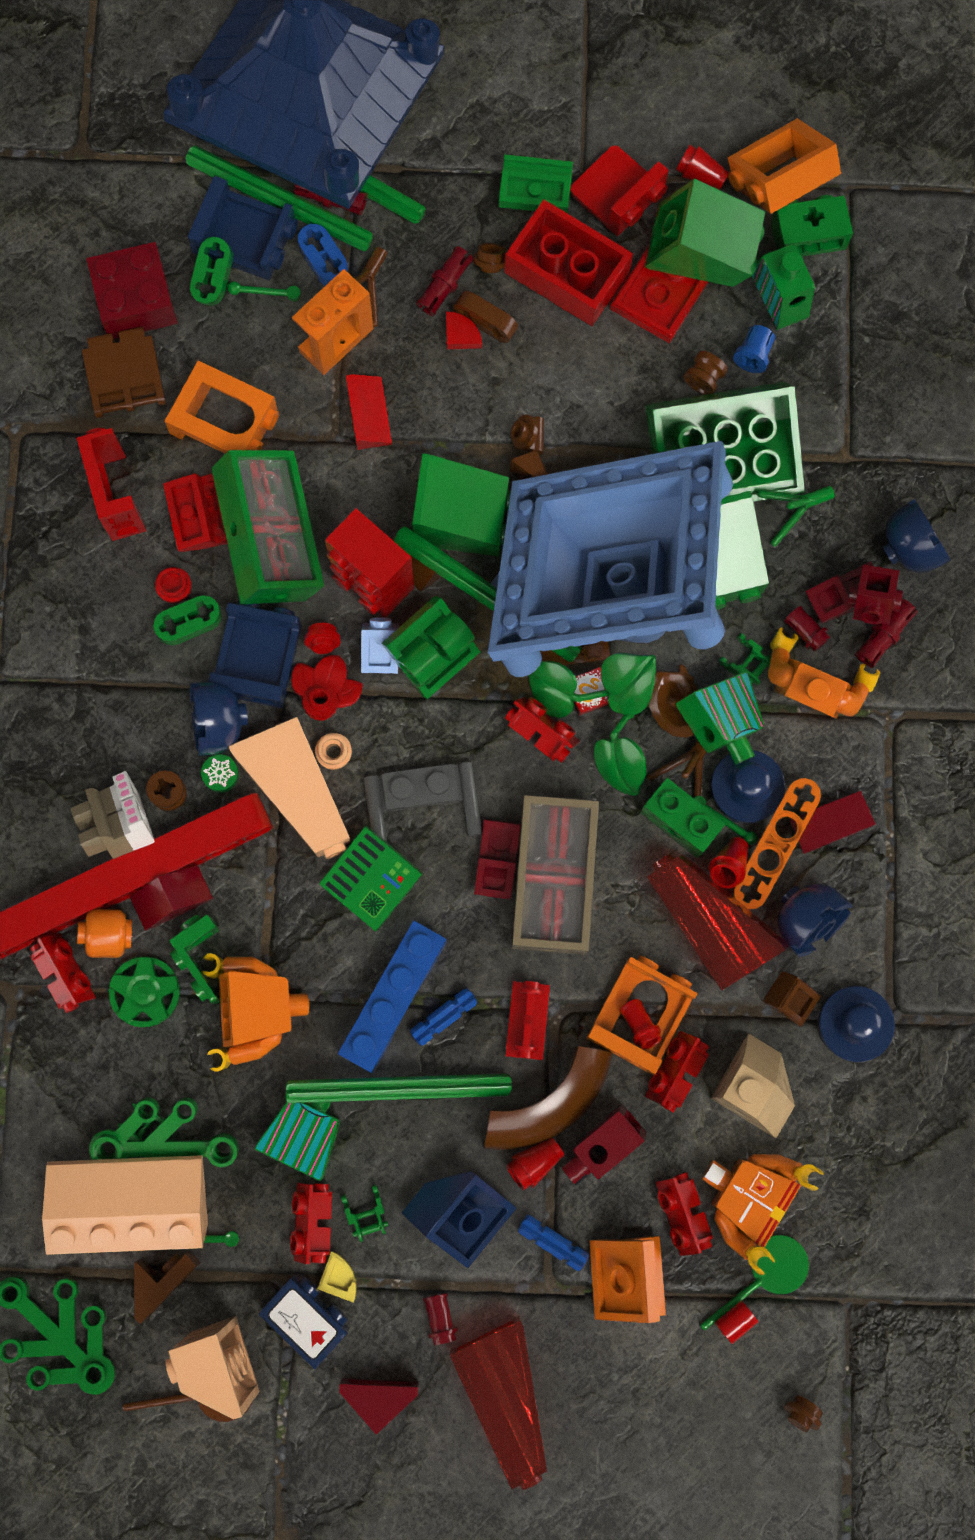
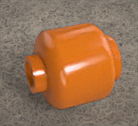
(105, 933)

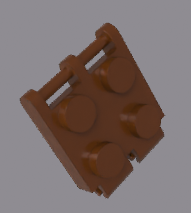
(123, 372)

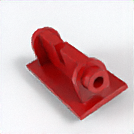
(533, 718)
(56, 957)
(527, 1020)
(684, 1055)
(688, 1231)
(308, 1238)

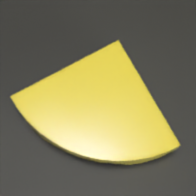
(339, 1278)

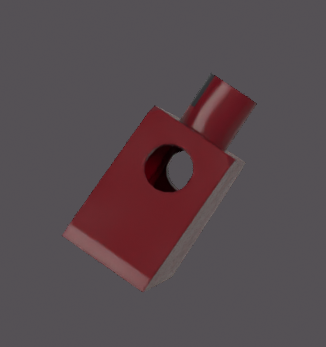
(617, 1133)

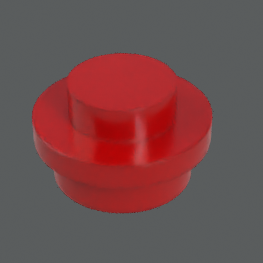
(173, 585)
(322, 638)

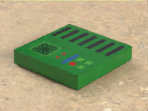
(371, 878)

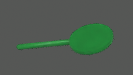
(780, 1277)

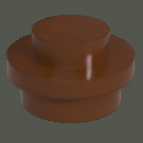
(490, 257)
(803, 1414)

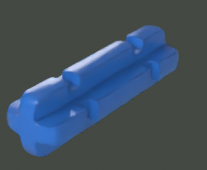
(443, 1016)
(553, 1243)

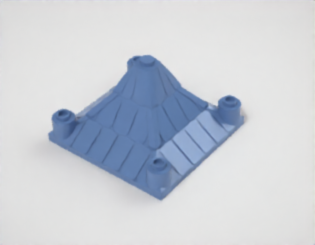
(611, 556)

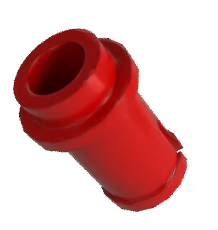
(644, 1031)

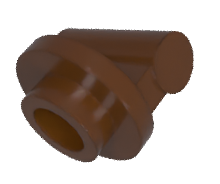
(528, 434)

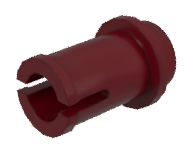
(807, 629)
(440, 1319)

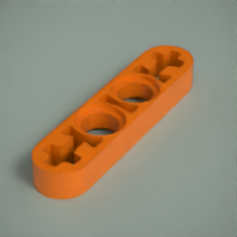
(782, 846)

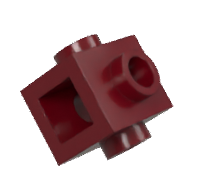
(876, 595)

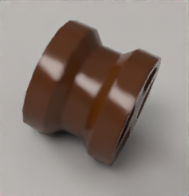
(705, 373)
(170, 797)

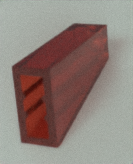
(716, 923)
(502, 1393)

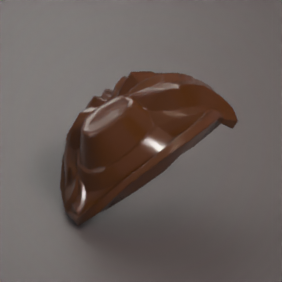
(669, 689)

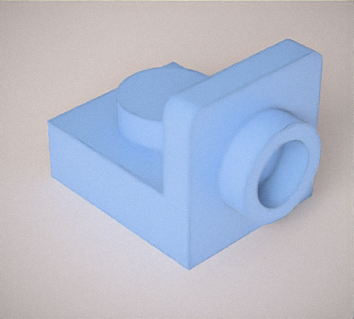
(373, 654)

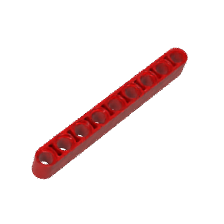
(127, 874)

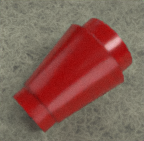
(700, 165)
(730, 863)
(534, 1163)

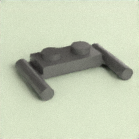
(421, 789)

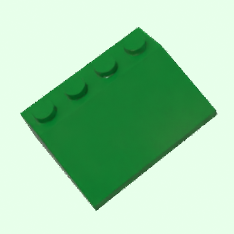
(754, 426)

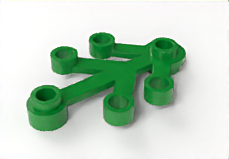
(156, 1143)
(60, 1339)

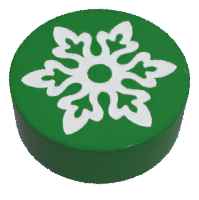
(220, 773)

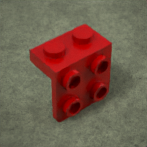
(619, 189)

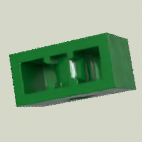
(813, 225)
(682, 818)

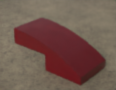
(832, 596)
(835, 822)
(497, 859)

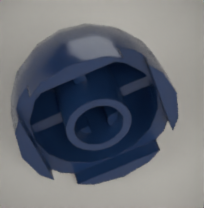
(913, 540)
(215, 717)
(811, 915)

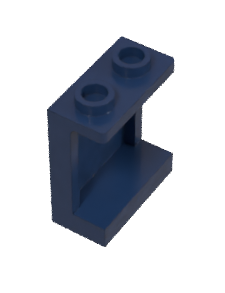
(249, 227)
(258, 653)

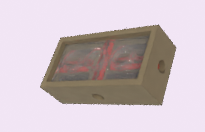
(555, 875)

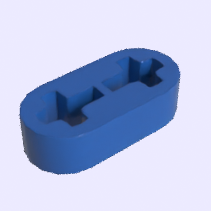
(316, 259)

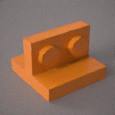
(627, 1279)

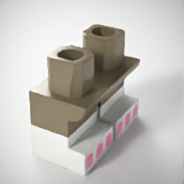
(117, 816)

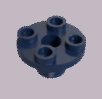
(749, 789)
(856, 1024)

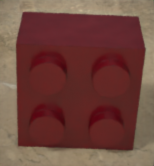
(132, 289)

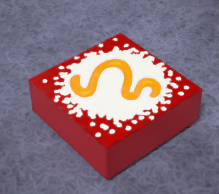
(588, 683)

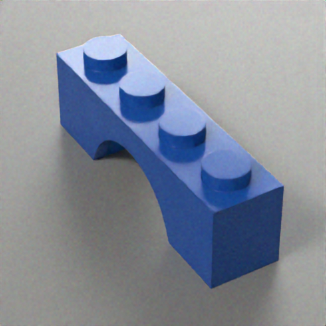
(392, 997)

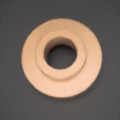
(328, 741)

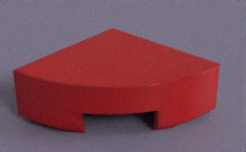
(462, 332)

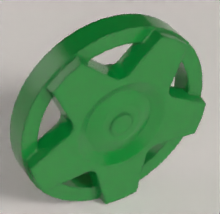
(144, 992)

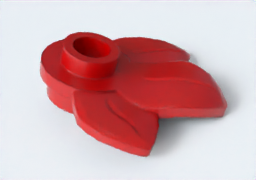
(325, 682)

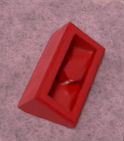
(368, 411)

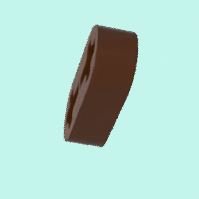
(486, 316)

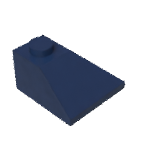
(459, 1214)

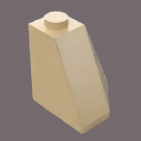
(757, 1087)

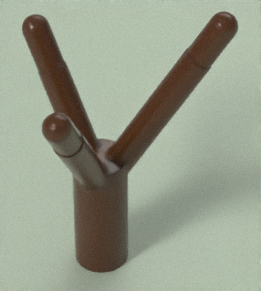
(368, 274)
(695, 759)

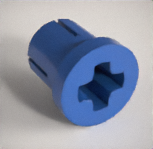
(755, 349)

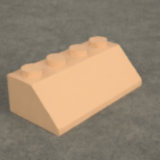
(124, 1205)
(215, 1368)

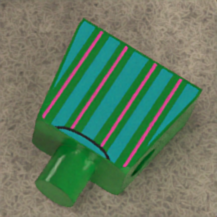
(783, 279)
(724, 716)
(302, 1137)

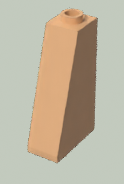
(291, 779)

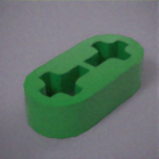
(203, 269)
(184, 612)

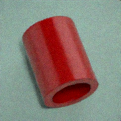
(736, 1322)

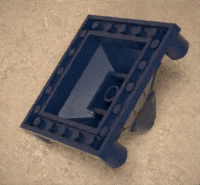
(306, 89)

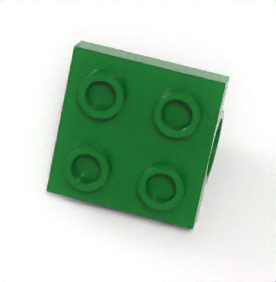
(432, 646)

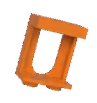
(334, 316)
(182, 418)
(678, 996)

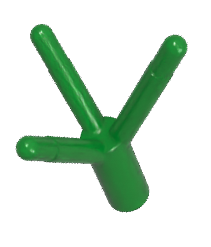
(802, 501)

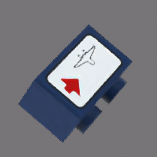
(305, 1320)

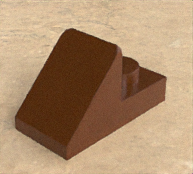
(152, 1290)

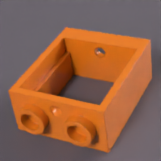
(815, 165)

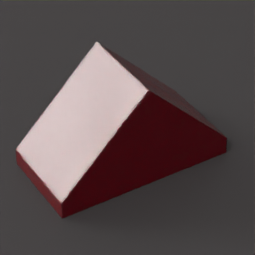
(171, 896)
(378, 1400)

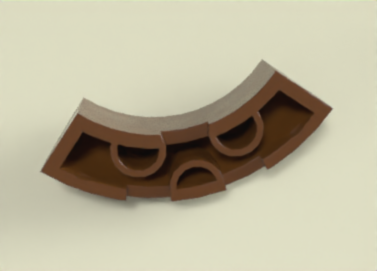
(557, 1110)

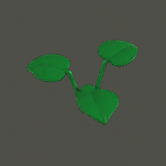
(629, 686)

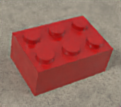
(568, 262)
(369, 564)

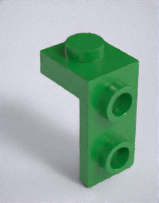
(194, 933)

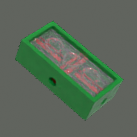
(267, 526)

